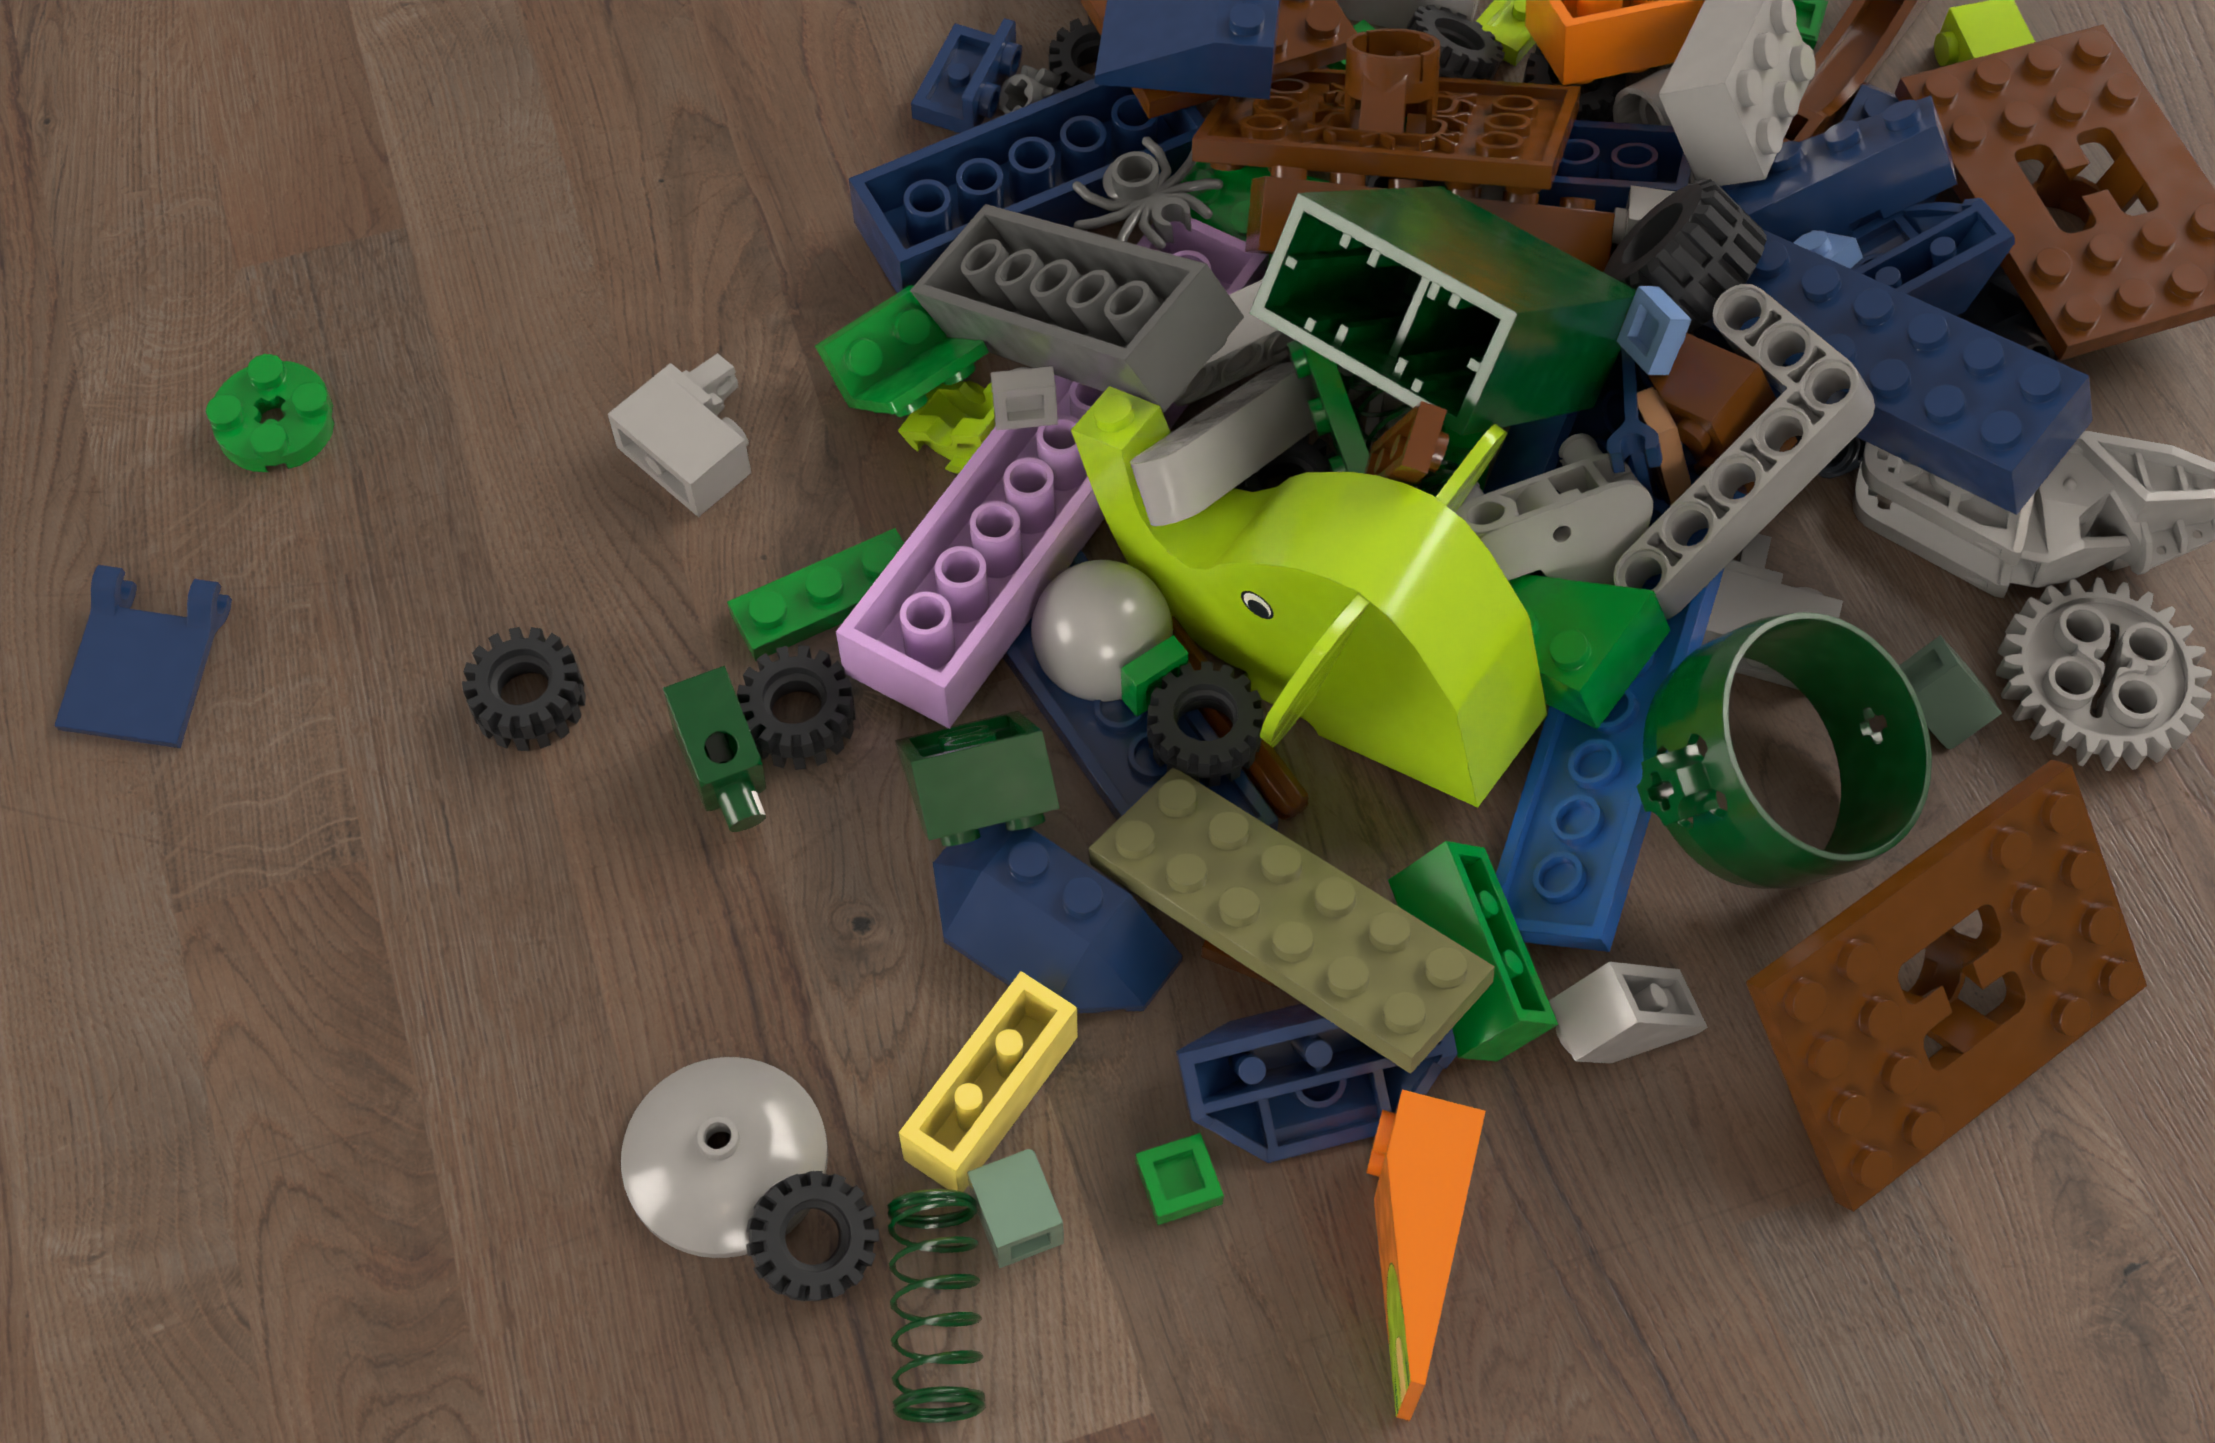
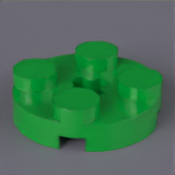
(266, 386)

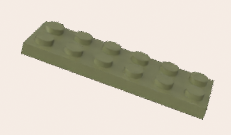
(1293, 918)

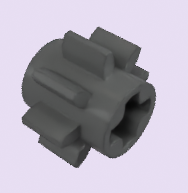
(1028, 88)

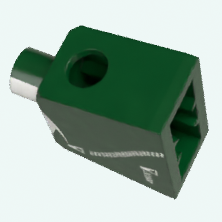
(718, 747)

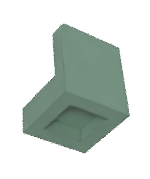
(1949, 693)
(1016, 1207)

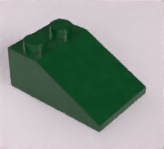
(978, 777)

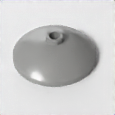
(706, 1195)

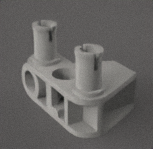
(1566, 533)

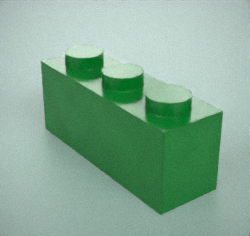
(1462, 899)

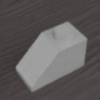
(1625, 1012)

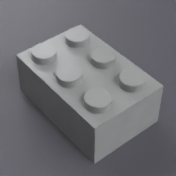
(1737, 87)

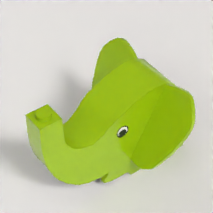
(1341, 604)

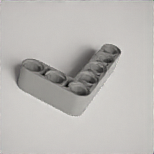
(1755, 454)

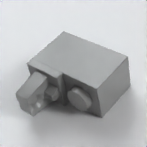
(678, 438)
(1754, 593)

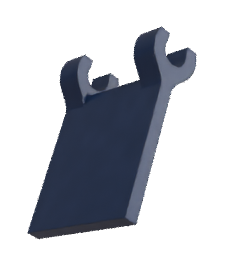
(1636, 438)
(137, 666)

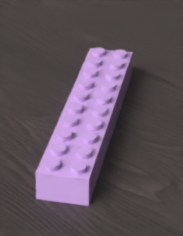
(997, 539)

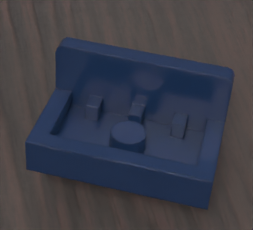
(967, 77)

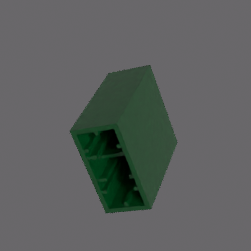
(1444, 305)

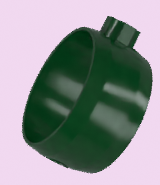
(1847, 682)

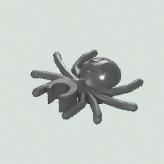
(1145, 195)

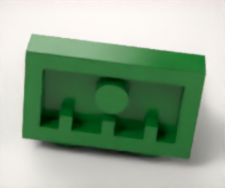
(896, 357)

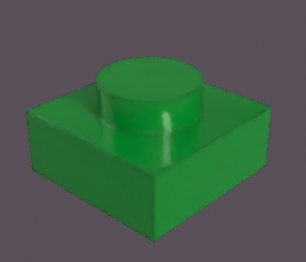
(1147, 671)
(1179, 1178)

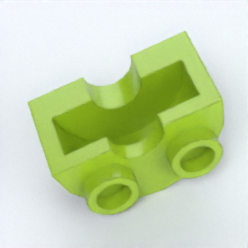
(952, 422)

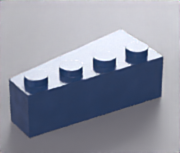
(1852, 172)

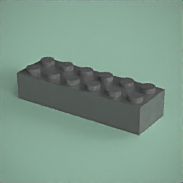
(1079, 304)

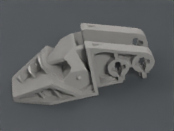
(2101, 505)

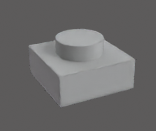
(1024, 398)

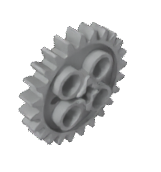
(2161, 689)

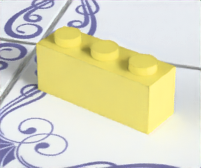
(989, 1083)

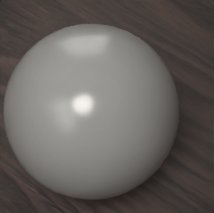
(1095, 624)

